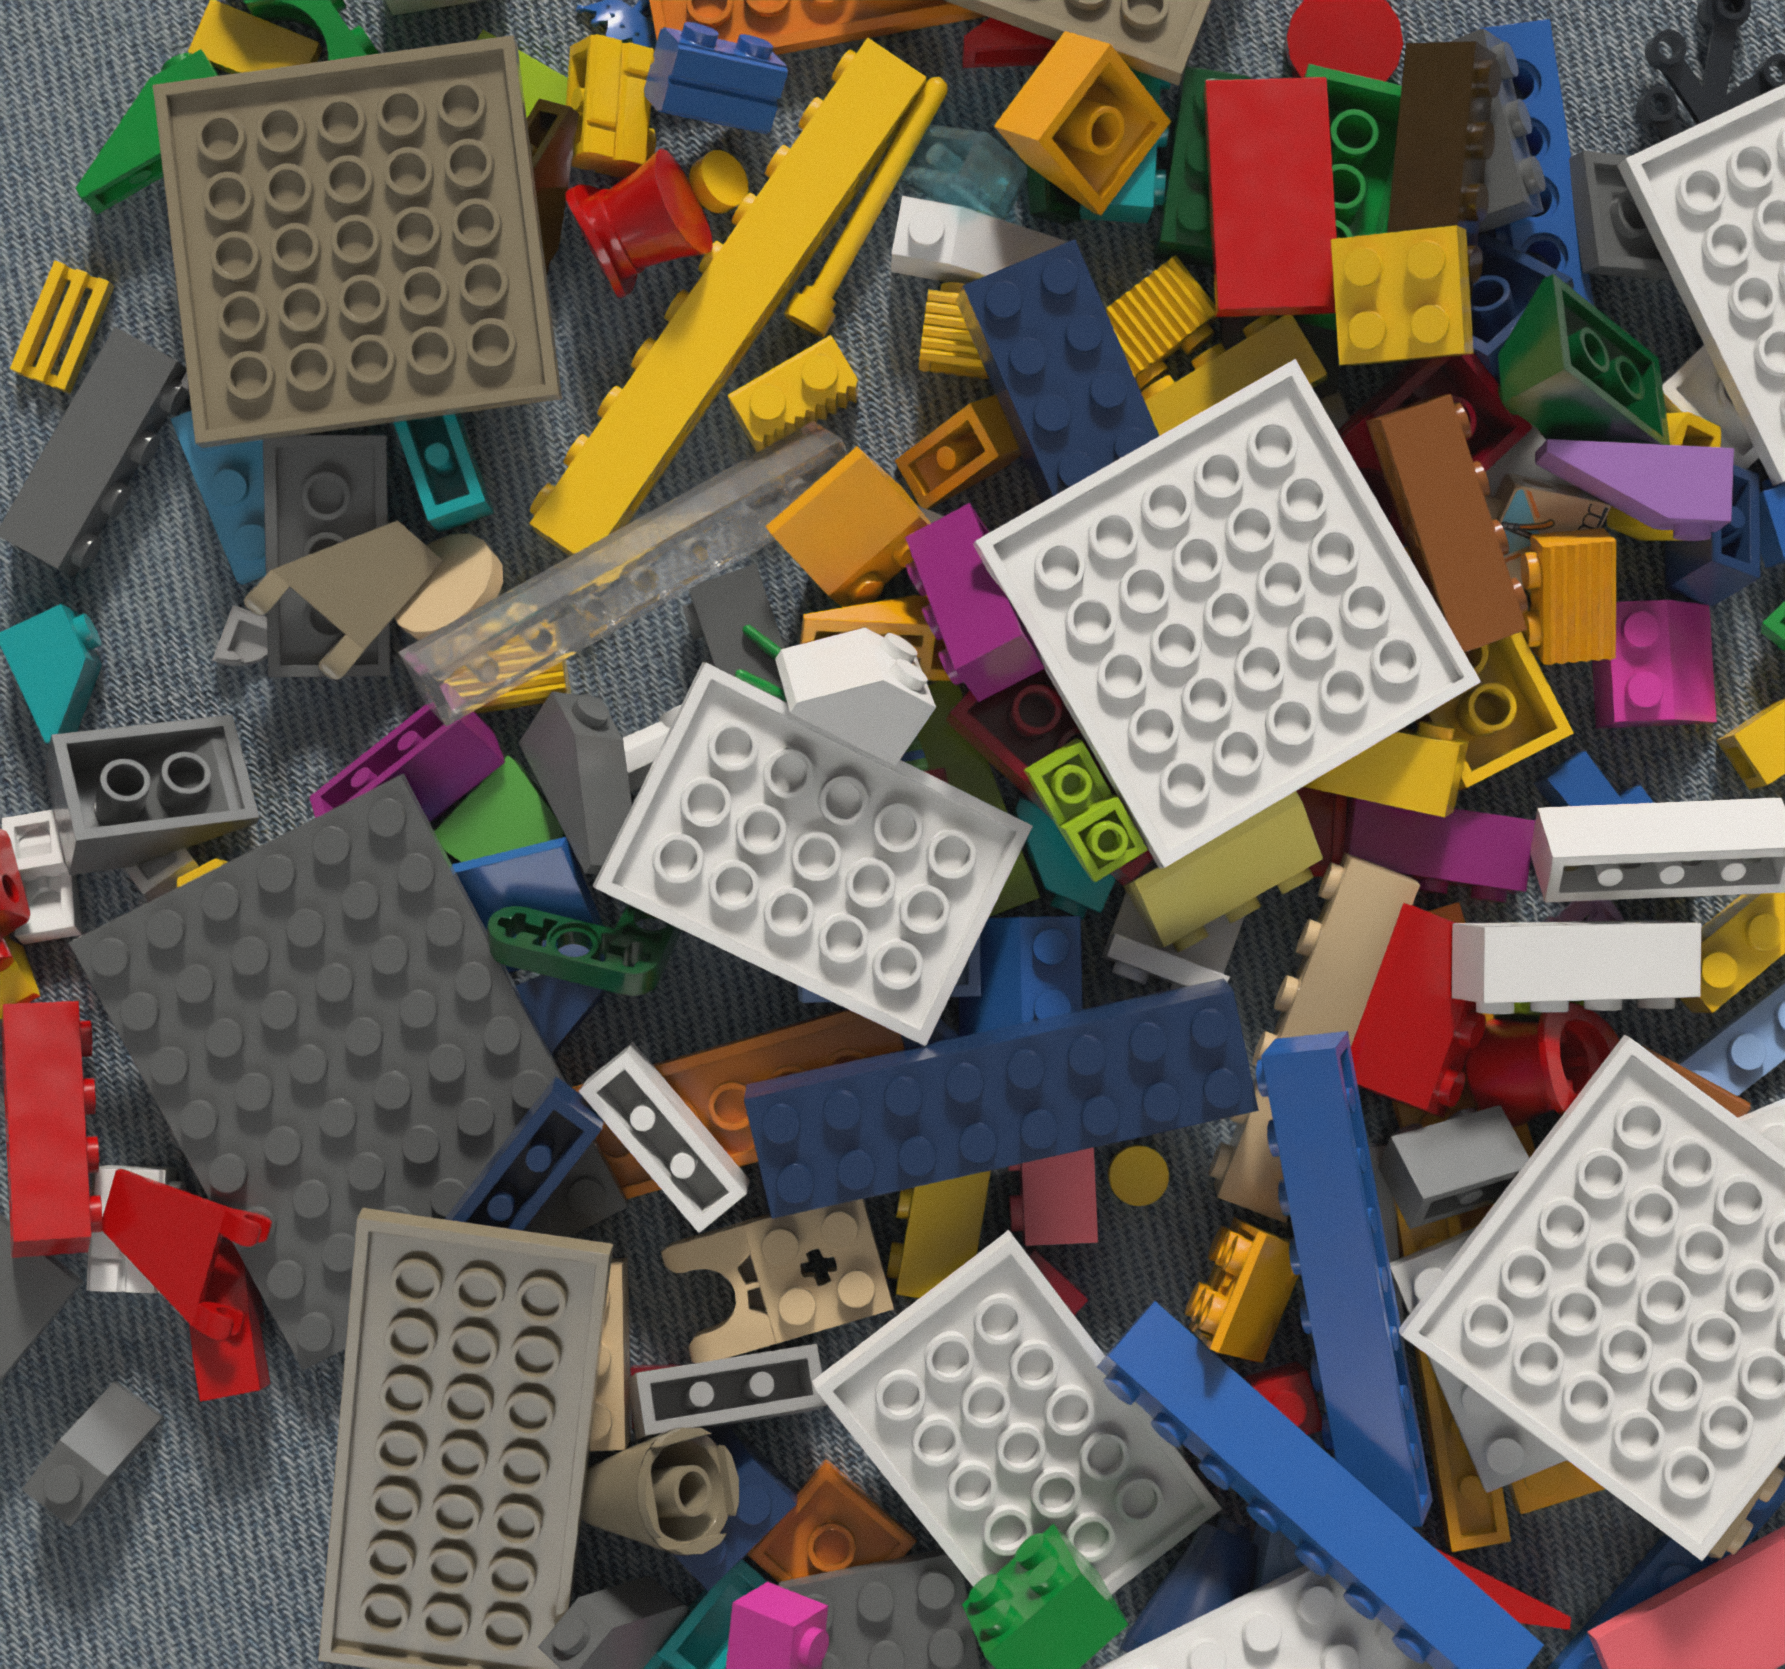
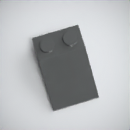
(146, 790)

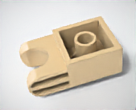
(770, 1285)

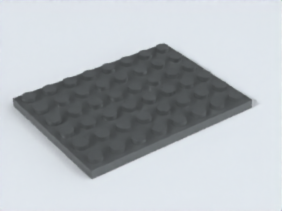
(332, 1045)

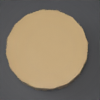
(459, 585)

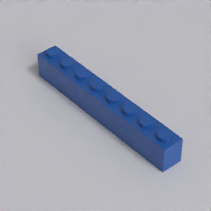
(1344, 1268)
(1311, 1500)

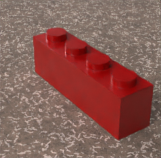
(48, 1129)

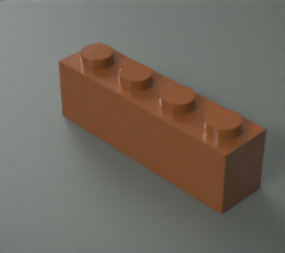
(1447, 519)

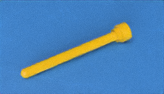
(815, 304)

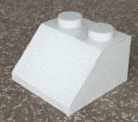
(859, 690)

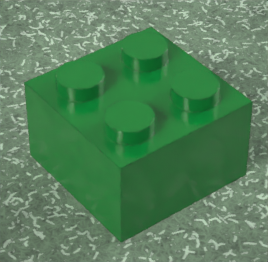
(1043, 1608)

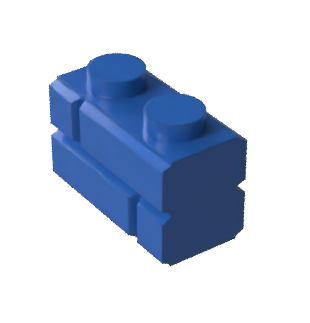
(716, 78)

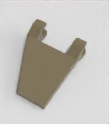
(353, 586)

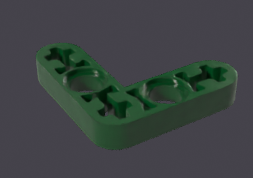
(620, 946)

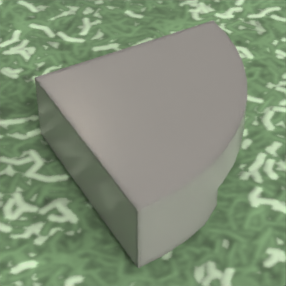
(242, 639)

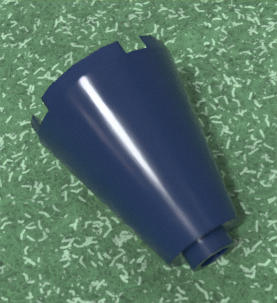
(1208, 1574)

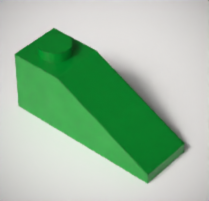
(133, 152)

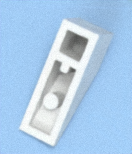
(959, 243)

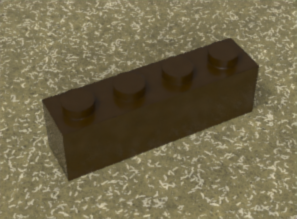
(1445, 141)

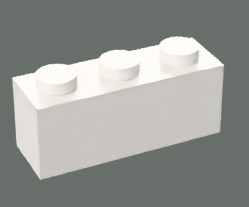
(665, 1137)

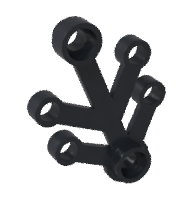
(1711, 97)

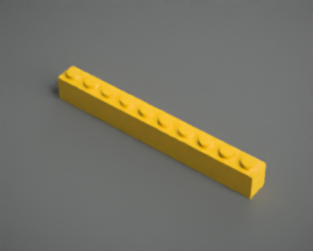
(731, 300)

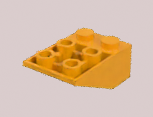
(1244, 1293)

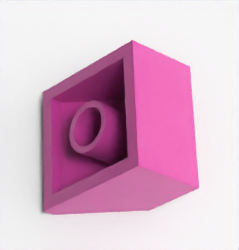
(1659, 667)

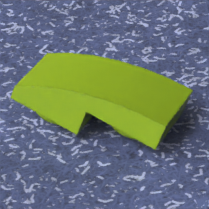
(1085, 810)

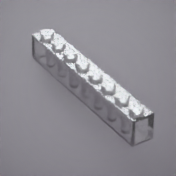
(616, 577)

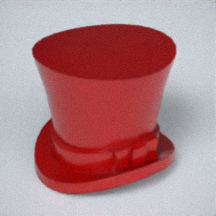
(641, 220)
(1538, 1063)

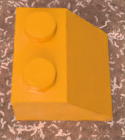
(1083, 120)
(850, 529)

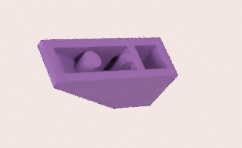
(1654, 483)

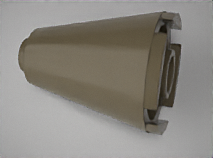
(665, 1492)

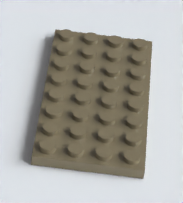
(461, 1443)

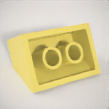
(1227, 874)

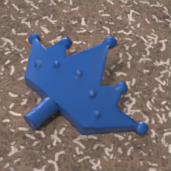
(623, 21)

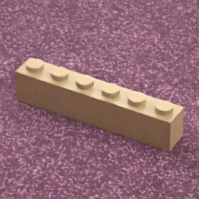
(1325, 996)

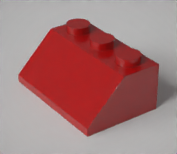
(1412, 1028)

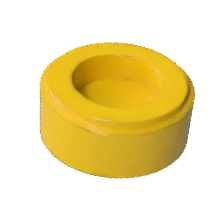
(718, 181)
(1138, 1175)

